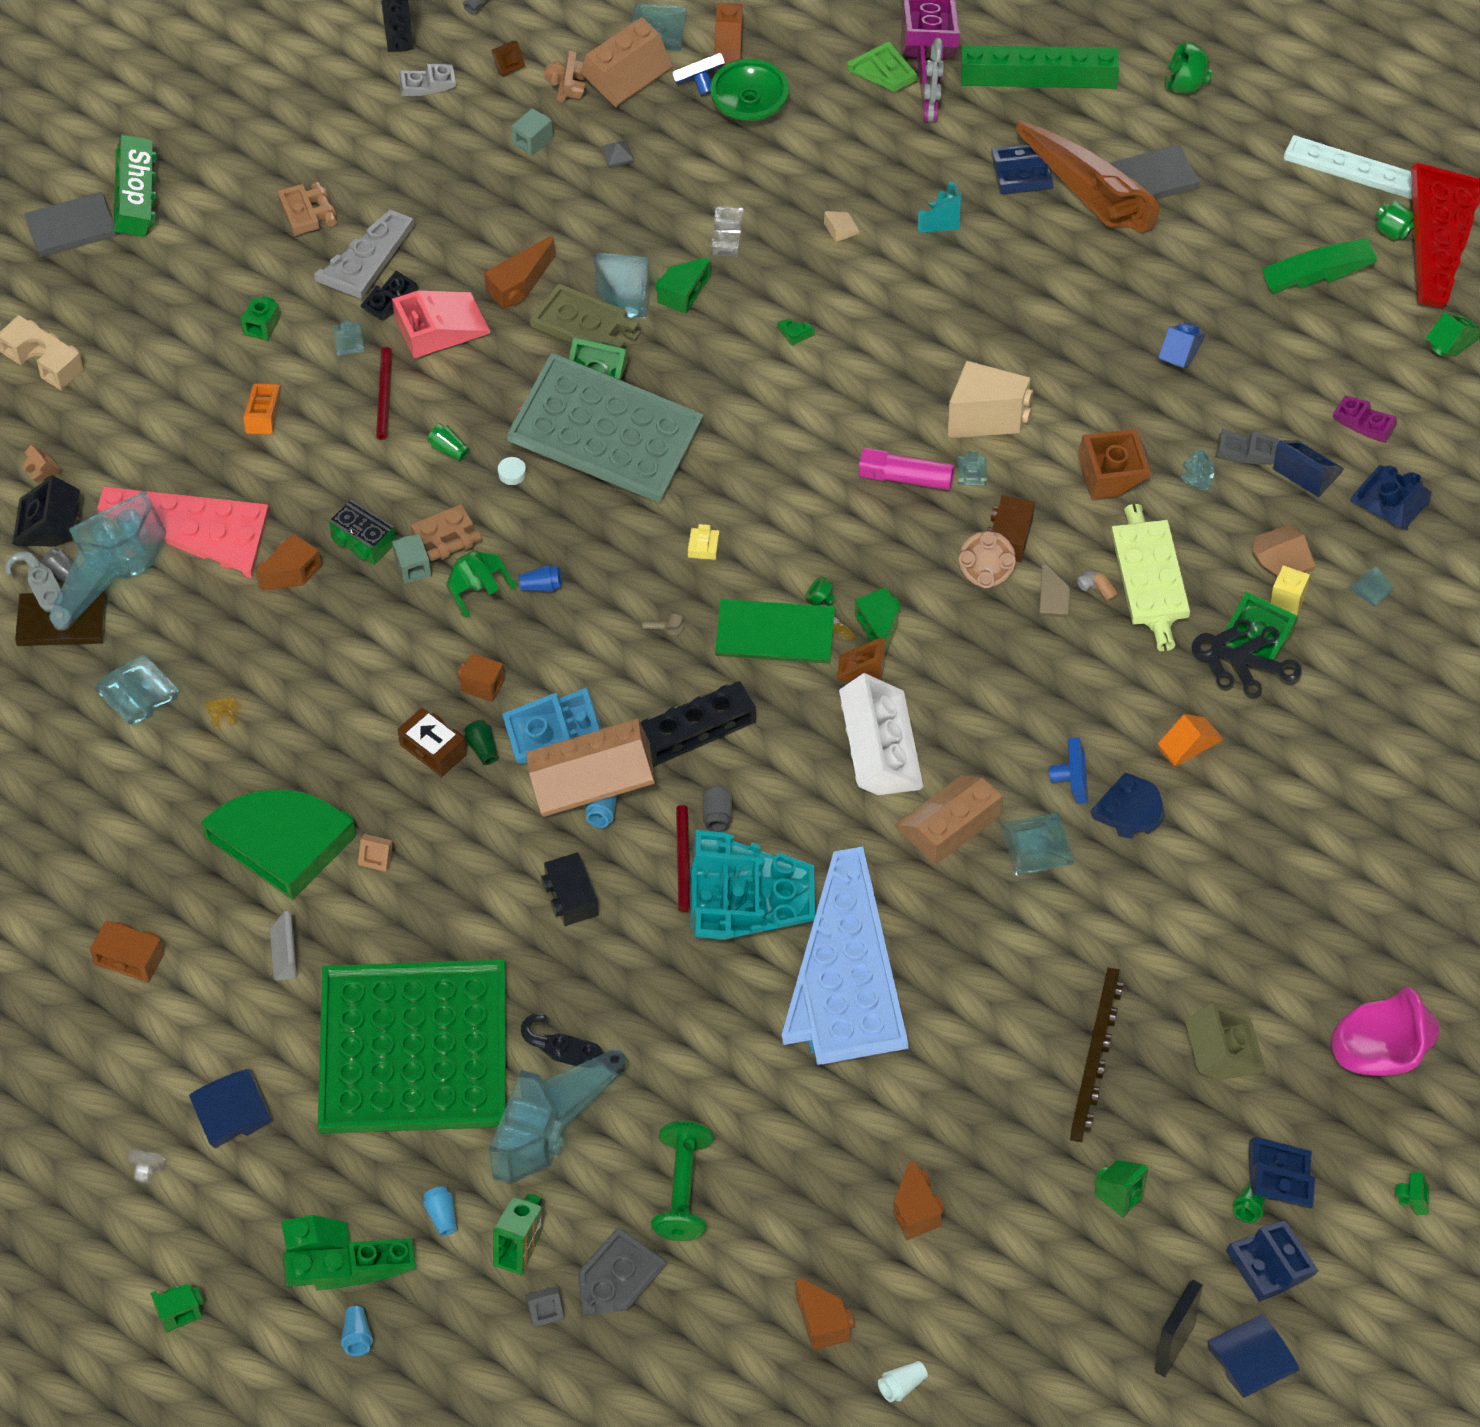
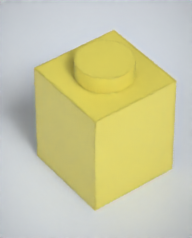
(1290, 589)

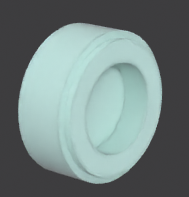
(511, 471)

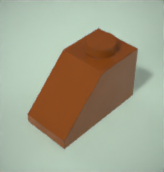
(823, 1315)

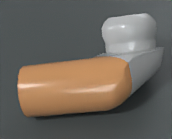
(1097, 581)

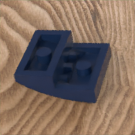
(1020, 169)
(230, 1107)
(1281, 1172)
(1272, 1260)
(1253, 1355)

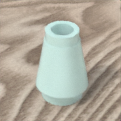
(901, 1381)

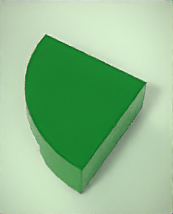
(795, 331)

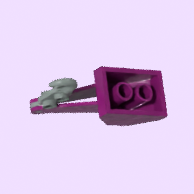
(930, 31)

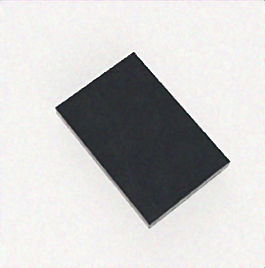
(1178, 1327)

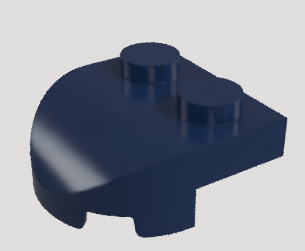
(1130, 806)

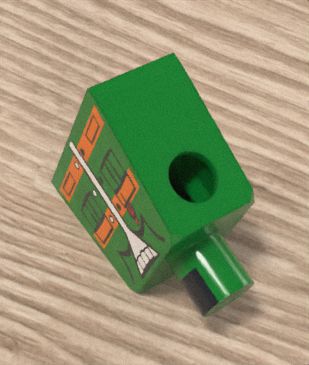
(520, 1223)

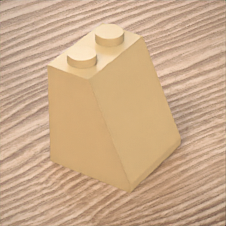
(989, 402)

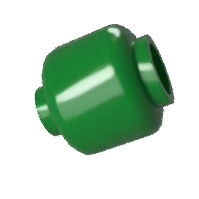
(1394, 220)

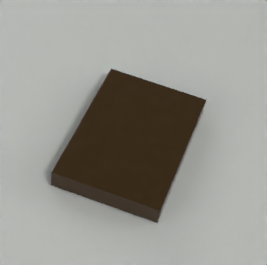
(36, 628)

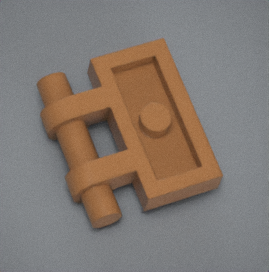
(299, 211)
(446, 527)

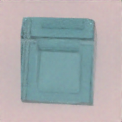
(1372, 586)

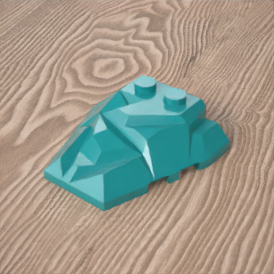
(744, 889)

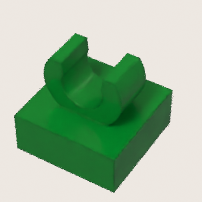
(1414, 1193)

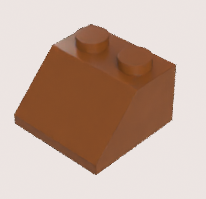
(1112, 462)

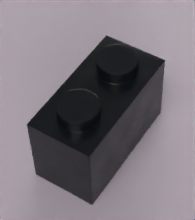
(570, 889)

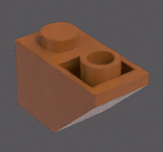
(289, 565)
(915, 1205)

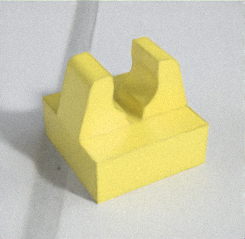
(703, 542)

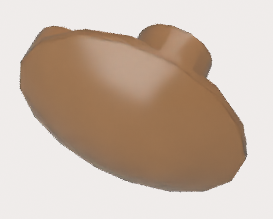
(987, 559)

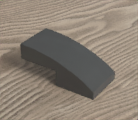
(1243, 449)

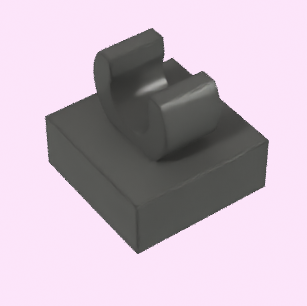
(544, 1306)

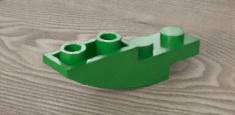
(350, 1266)

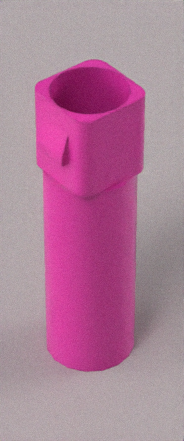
(885, 466)

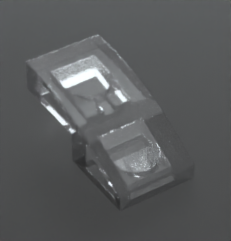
(727, 231)

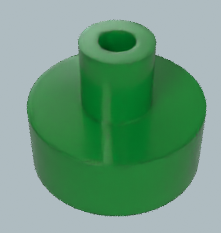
(820, 592)

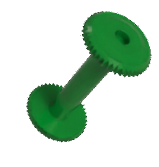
(678, 1223)

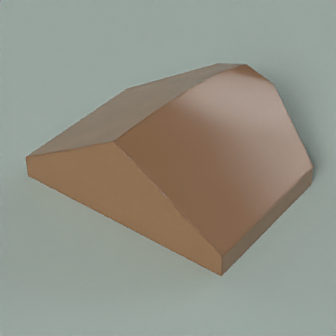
(1283, 547)

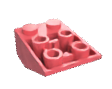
(437, 320)

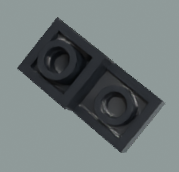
(380, 299)

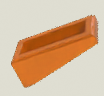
(261, 411)

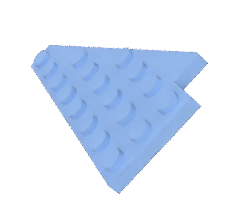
(845, 981)

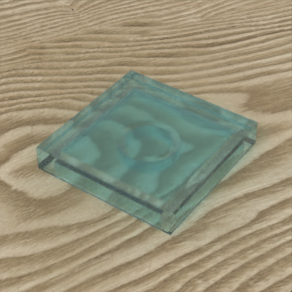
(666, 20)

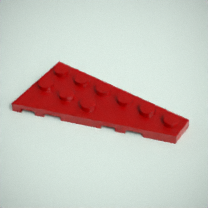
(1442, 223)

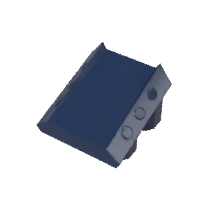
(1393, 495)

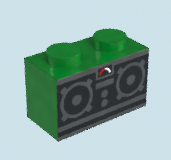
(362, 532)

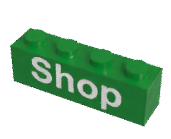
(134, 186)

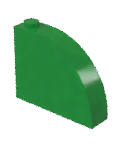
(280, 835)

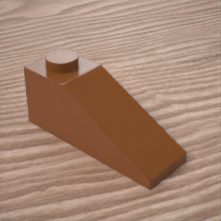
(729, 31)
(517, 276)

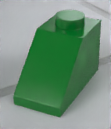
(683, 284)
(1453, 334)
(878, 615)
(1121, 1185)
(314, 1233)

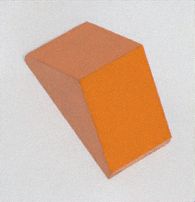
(1188, 738)

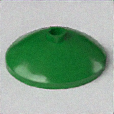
(749, 89)

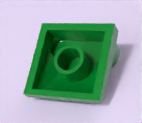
(599, 357)
(1261, 615)

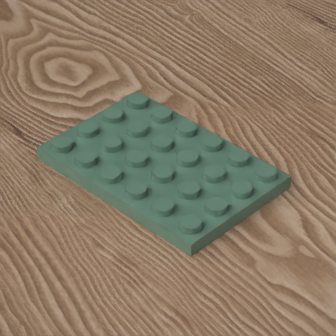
(605, 427)

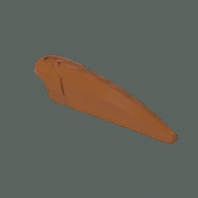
(1098, 184)

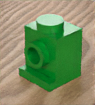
(263, 313)
(177, 1306)

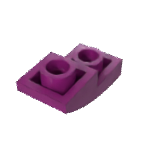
(1359, 417)

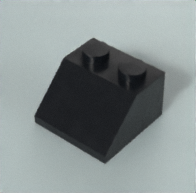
(46, 514)

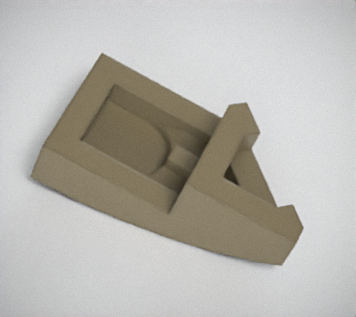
(1054, 594)

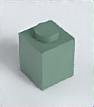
(532, 132)
(411, 558)

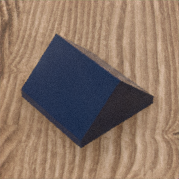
(1305, 466)

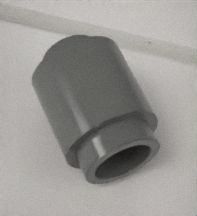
(717, 808)

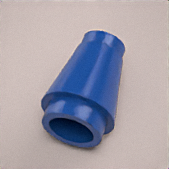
(541, 579)

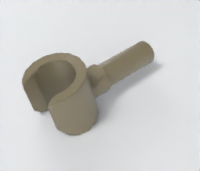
(672, 626)

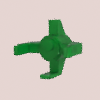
(475, 572)

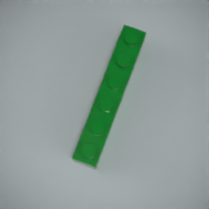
(1039, 66)

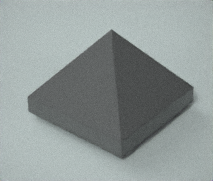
(617, 153)

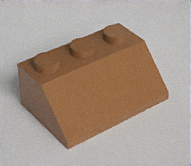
(627, 62)
(951, 817)

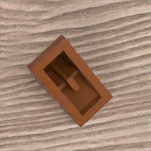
(864, 659)

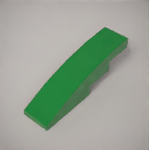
(1320, 263)

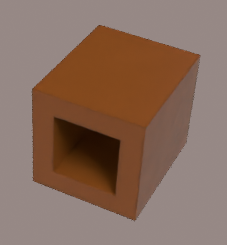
(481, 677)

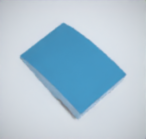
(550, 721)

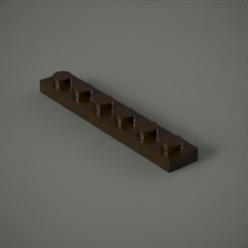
(1094, 1065)

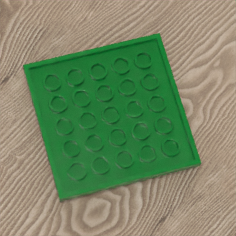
(412, 1046)

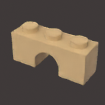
(58, 361)

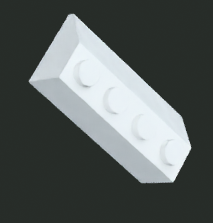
(880, 736)

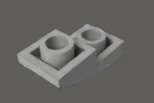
(433, 80)

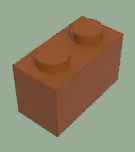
(127, 950)

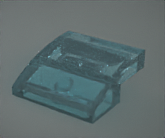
(136, 689)

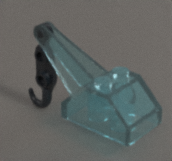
(540, 1109)

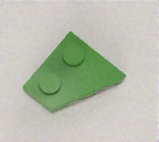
(884, 68)

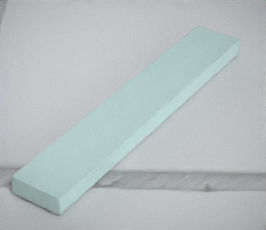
(1349, 166)

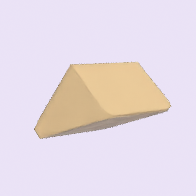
(840, 225)

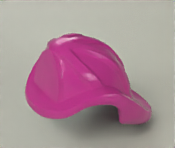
(1385, 1035)

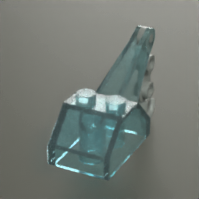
(110, 545)

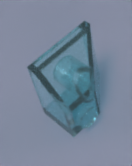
(623, 282)
(1037, 843)

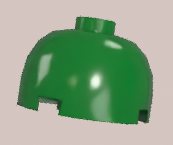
(1188, 69)

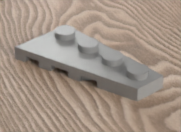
(366, 257)

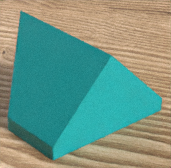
(944, 212)

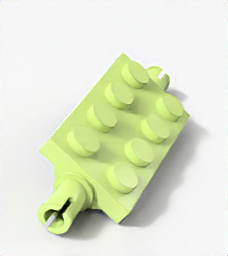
(1150, 574)

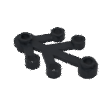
(1242, 657)

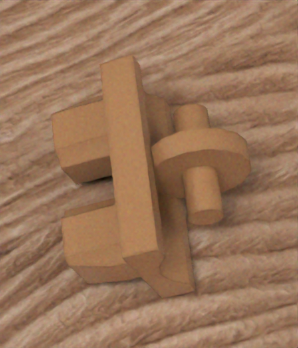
(564, 76)

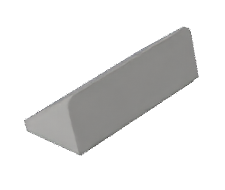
(283, 948)

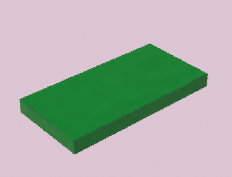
(775, 631)

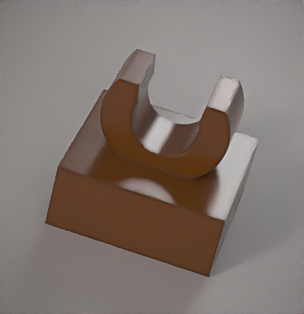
(508, 58)

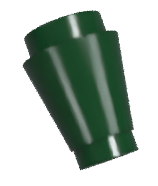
(481, 740)

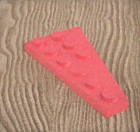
(205, 526)

